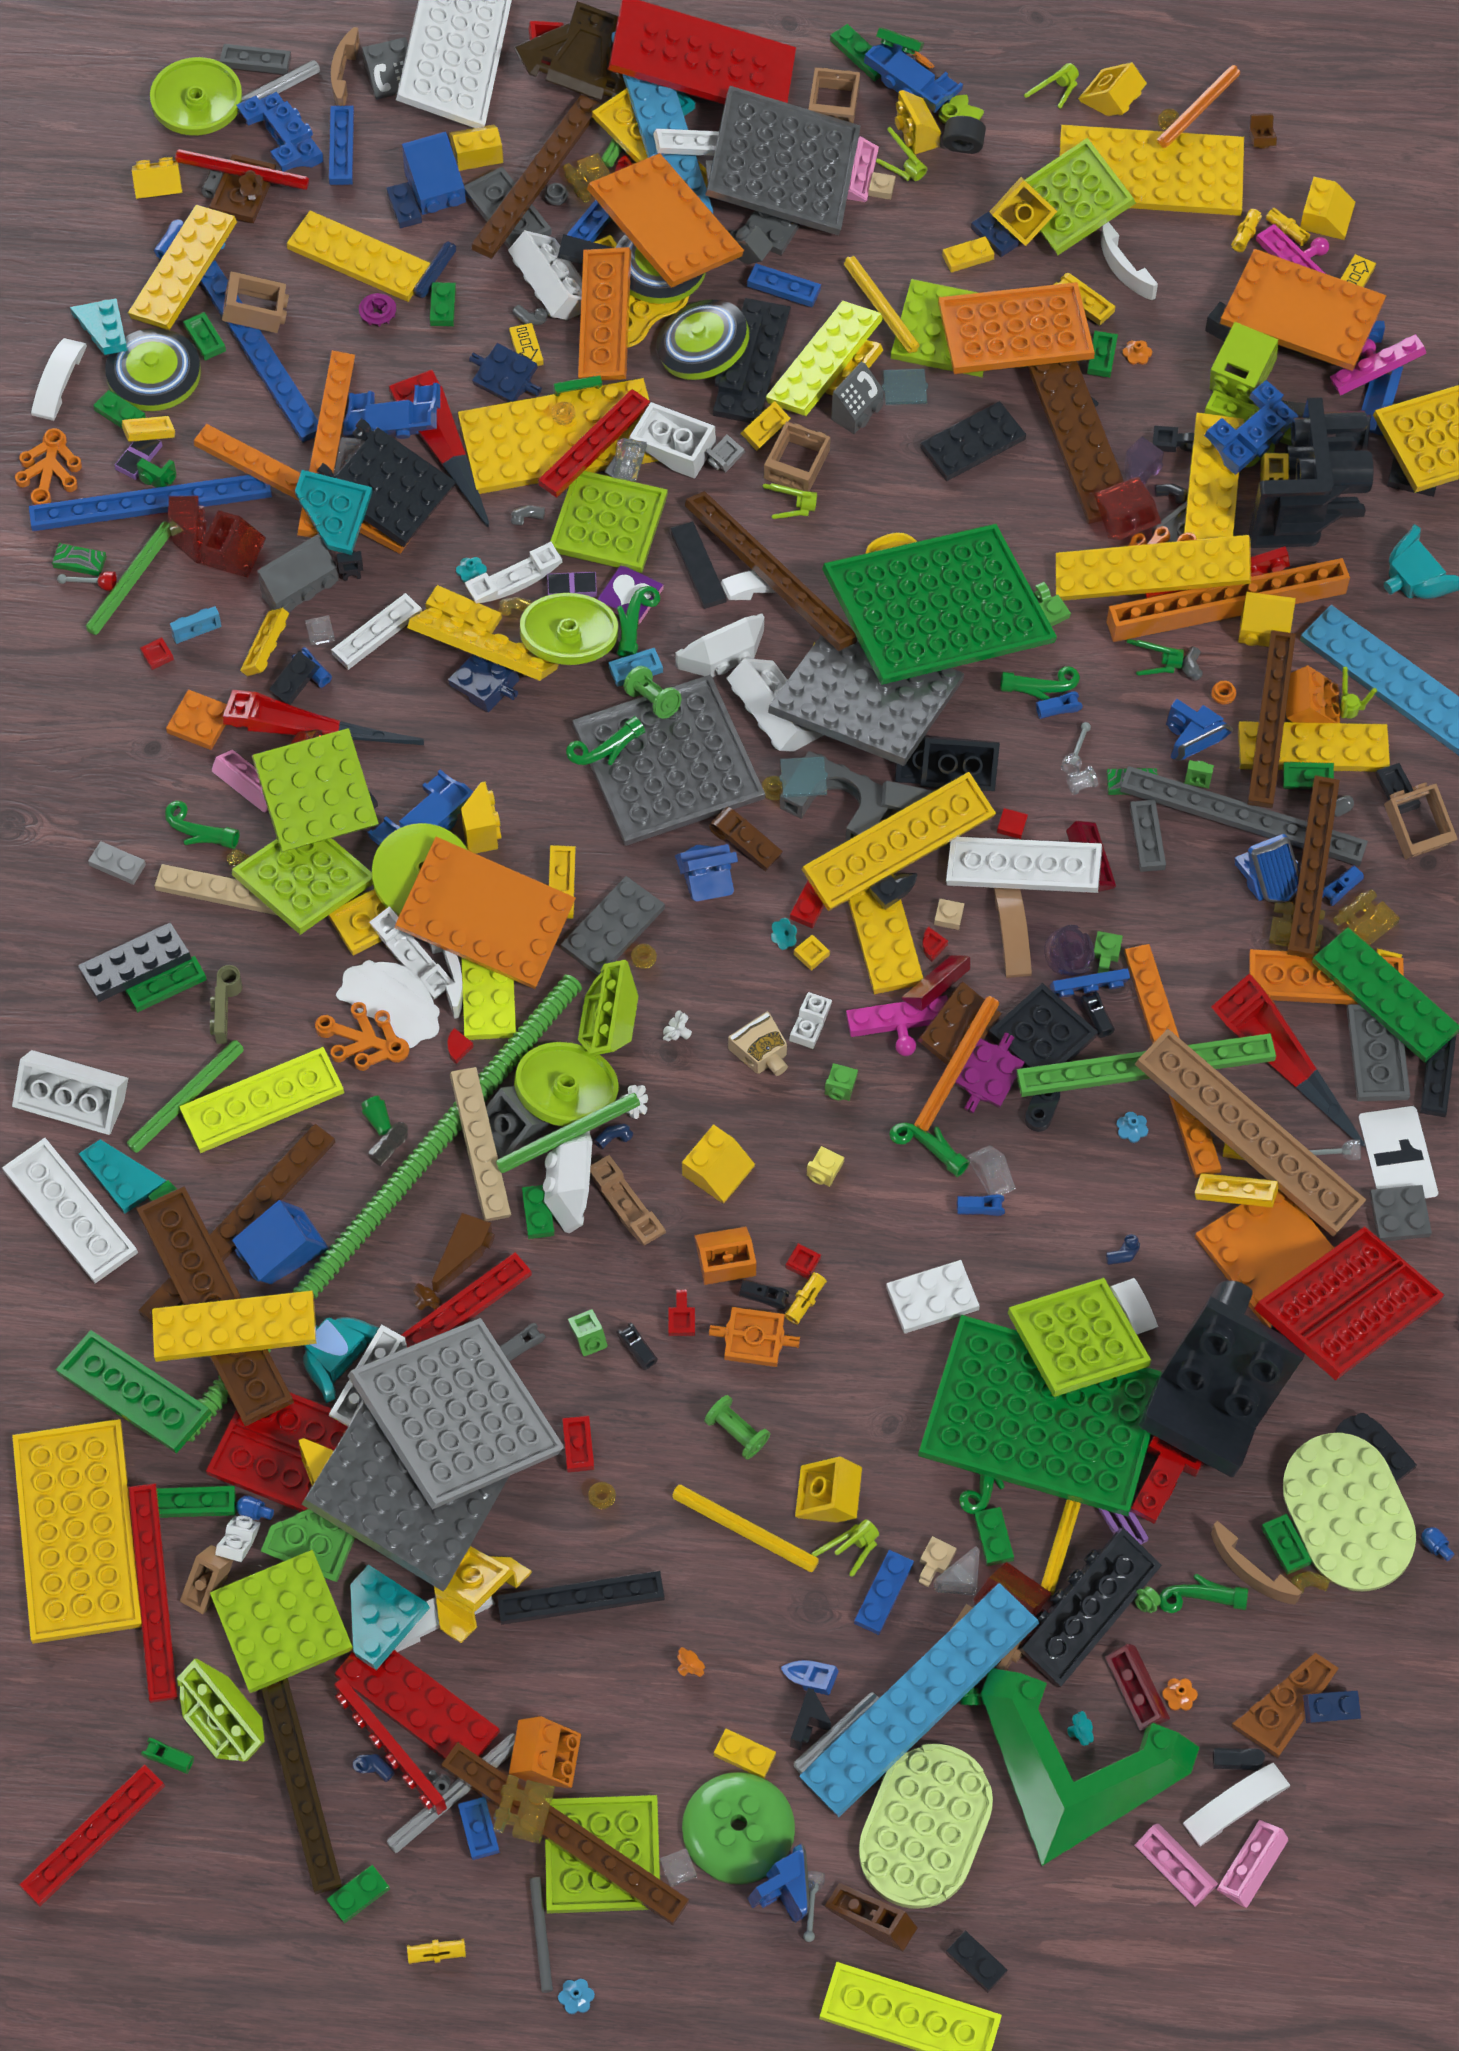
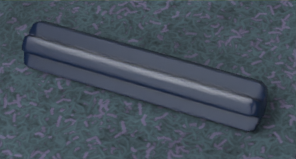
(435, 269)

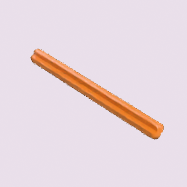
(1198, 106)
(957, 1063)

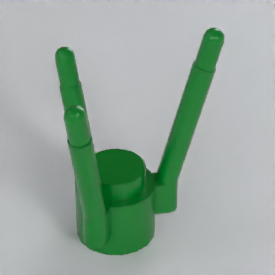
(1170, 656)

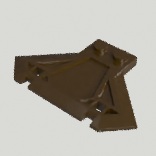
(577, 54)

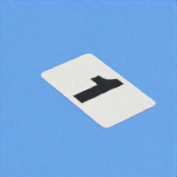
(1397, 1149)

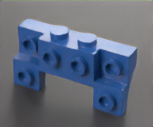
(905, 74)
(286, 128)
(395, 418)
(1257, 433)
(439, 808)

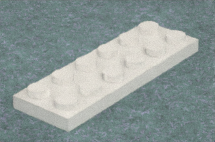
(1024, 864)
(70, 1210)

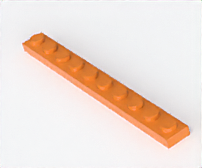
(329, 423)
(268, 471)
(1158, 1020)

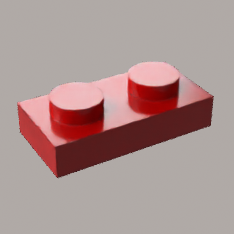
(807, 907)
(578, 1444)

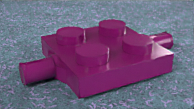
(989, 1073)

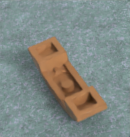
(346, 50)
(1013, 932)
(624, 1201)
(1280, 1589)

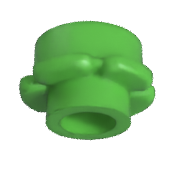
(1147, 1600)

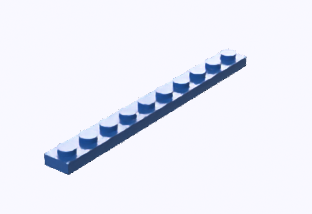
(264, 361)
(144, 502)

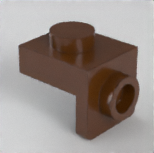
(1262, 131)

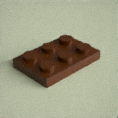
(229, 198)
(953, 1021)

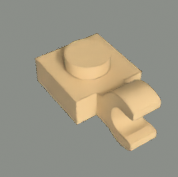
(936, 1559)

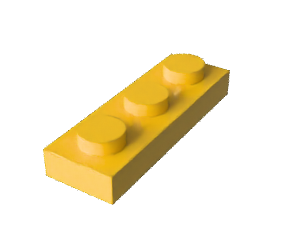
(867, 353)
(459, 606)
(265, 642)
(1236, 1190)

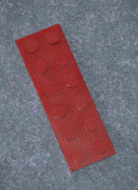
(419, 1704)

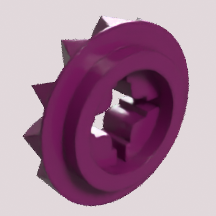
(380, 302)

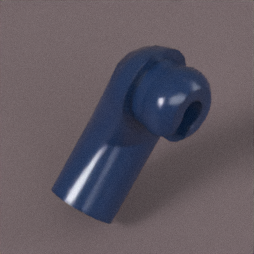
(611, 1132)
(1126, 1252)
(373, 1764)

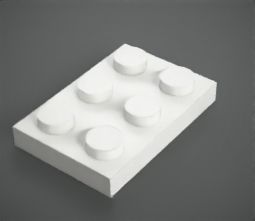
(932, 1296)

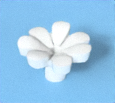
(677, 1027)
(643, 1098)

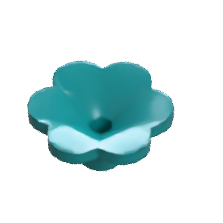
(470, 568)
(784, 933)
(1081, 1729)

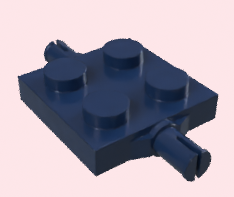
(505, 373)

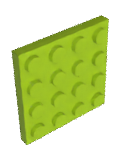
(1082, 193)
(924, 321)
(609, 520)
(315, 790)
(304, 881)
(1079, 1337)
(281, 1621)
(621, 1822)

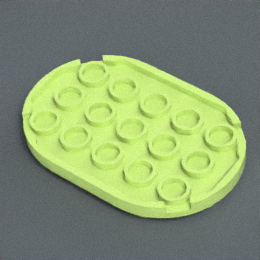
(1349, 1511)
(925, 1826)

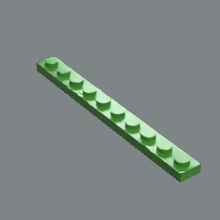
(1123, 1068)

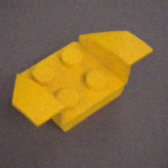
(471, 1587)

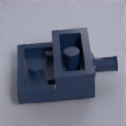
(484, 682)

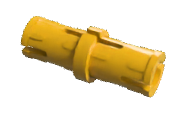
(1288, 226)
(1246, 230)
(805, 1298)
(436, 1951)

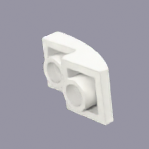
(744, 585)
(810, 1020)
(1134, 1305)
(238, 1538)

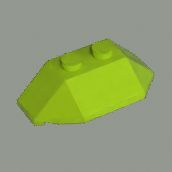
(609, 1010)
(219, 1713)

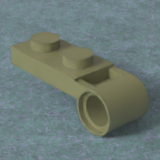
(219, 1002)

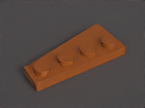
(1282, 1711)

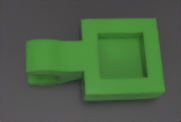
(1052, 606)
(1107, 949)

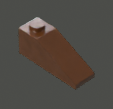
(464, 1249)
(872, 1916)

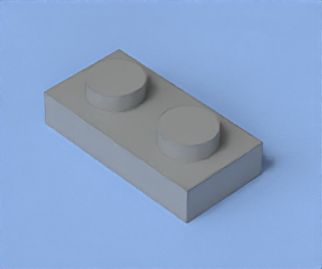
(117, 862)

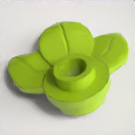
(959, 107)

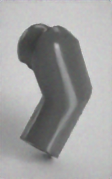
(527, 511)
(1190, 665)
(1344, 805)

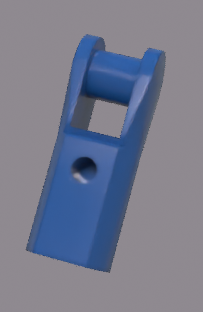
(168, 238)
(322, 676)
(1056, 705)
(1343, 884)
(975, 1205)

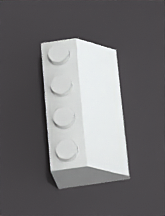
(552, 278)
(757, 685)
(69, 1091)

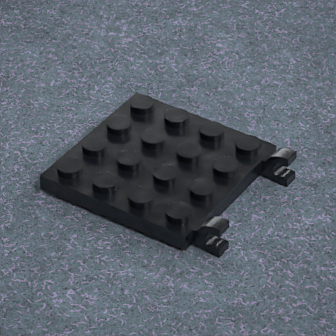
(401, 481)

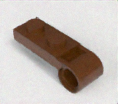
(745, 837)

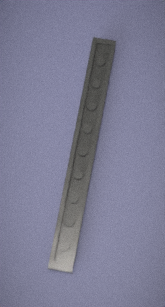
(1234, 812)

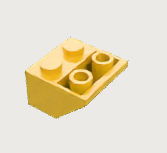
(916, 123)
(156, 178)
(481, 821)

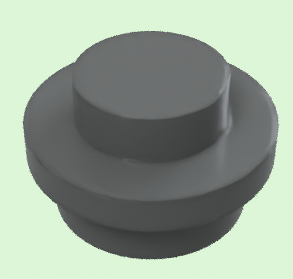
(556, 194)

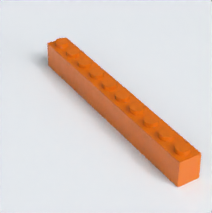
(1224, 602)

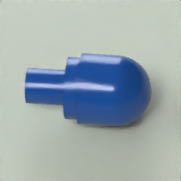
(253, 1508)
(1436, 1542)

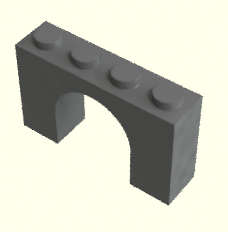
(860, 786)

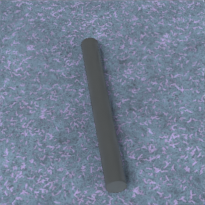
(541, 1935)

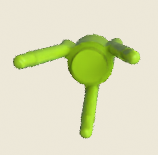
(1064, 77)
(913, 166)
(805, 500)
(1351, 703)
(861, 1535)

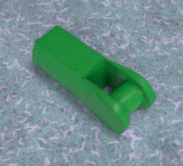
(171, 1757)

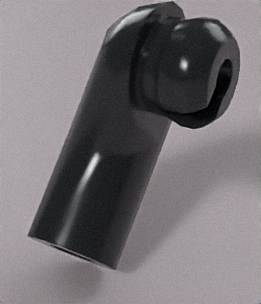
(1172, 490)

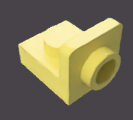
(824, 1166)

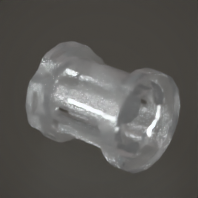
(1082, 780)

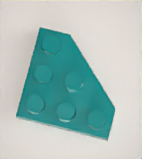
(334, 508)
(381, 1615)

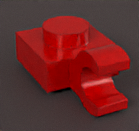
(681, 1318)

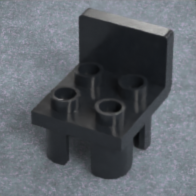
(1325, 467)
(1220, 1381)

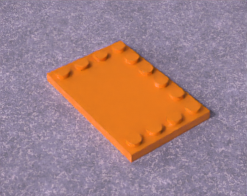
(665, 220)
(1304, 309)
(1016, 328)
(485, 912)
(1263, 1245)

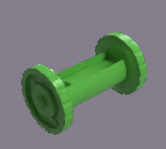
(640, 683)
(737, 1427)

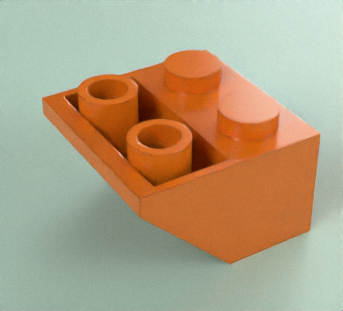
(1312, 698)
(726, 1255)
(545, 1752)

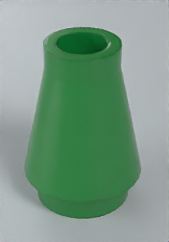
(376, 1113)

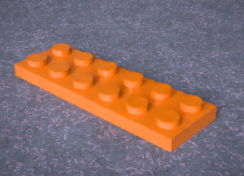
(604, 313)
(1298, 979)

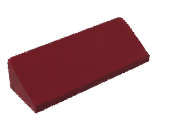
(1088, 833)
(937, 981)
(1137, 1687)

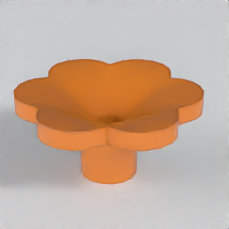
(922, 60)
(1137, 352)
(690, 1663)
(1179, 1700)

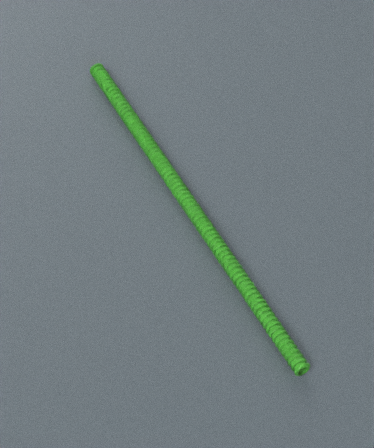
(418, 1162)

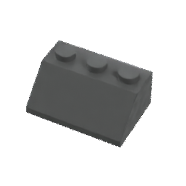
(298, 575)

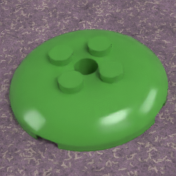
(734, 1854)

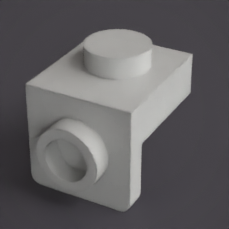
(725, 454)

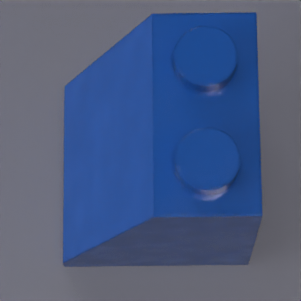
(433, 173)
(279, 1242)

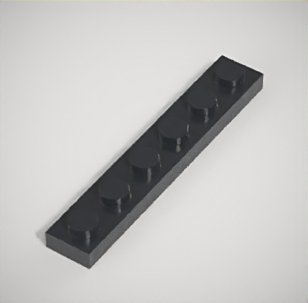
(580, 1597)

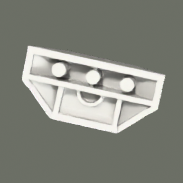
(723, 648)
(568, 1181)
(382, 1345)

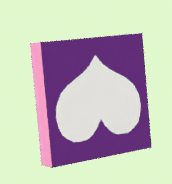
(623, 586)

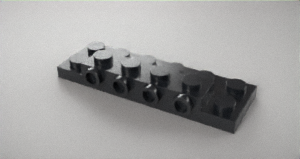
(748, 380)
(1088, 1606)

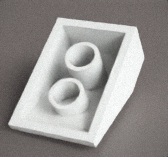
(675, 439)

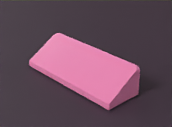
(862, 170)
(241, 777)
(1253, 1863)
(1176, 1864)

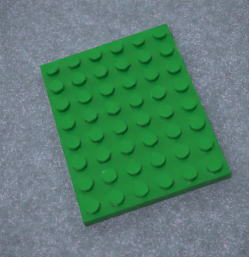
(938, 603)
(1006, 1424)

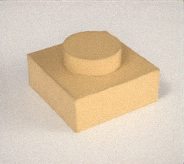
(881, 185)
(949, 914)

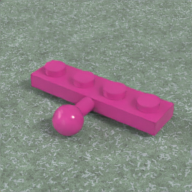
(1279, 245)
(1377, 363)
(893, 1017)

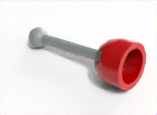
(106, 580)

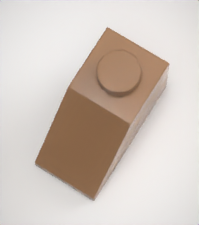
(206, 1575)

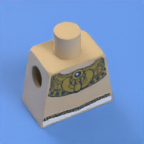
(760, 1045)

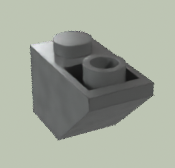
(754, 243)

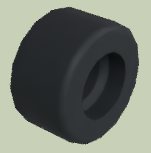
(964, 134)

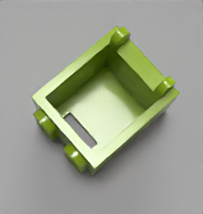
(1247, 351)

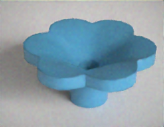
(1132, 1127)
(576, 2003)

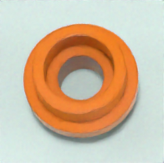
(1225, 687)

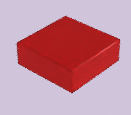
(157, 653)
(1012, 823)
(803, 1261)

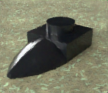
(892, 889)

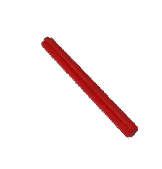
(240, 169)

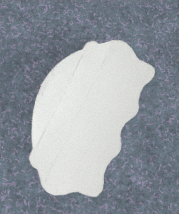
(398, 992)

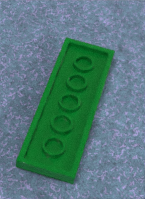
(1386, 994)
(133, 1391)

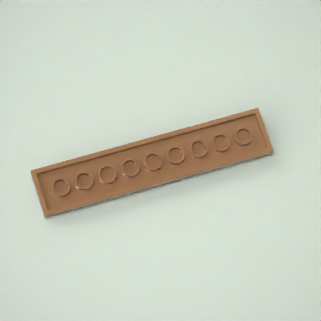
(1250, 1132)

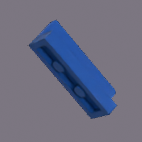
(1381, 394)

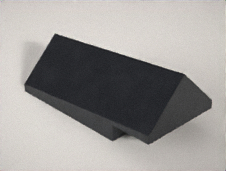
(944, 759)

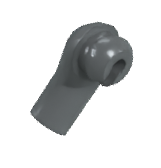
(536, 318)
(440, 1782)

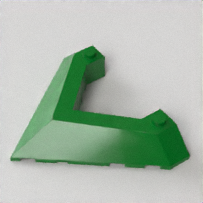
(1054, 1806)

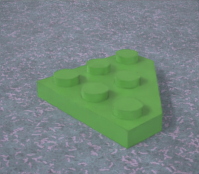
(310, 1532)

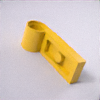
(562, 870)

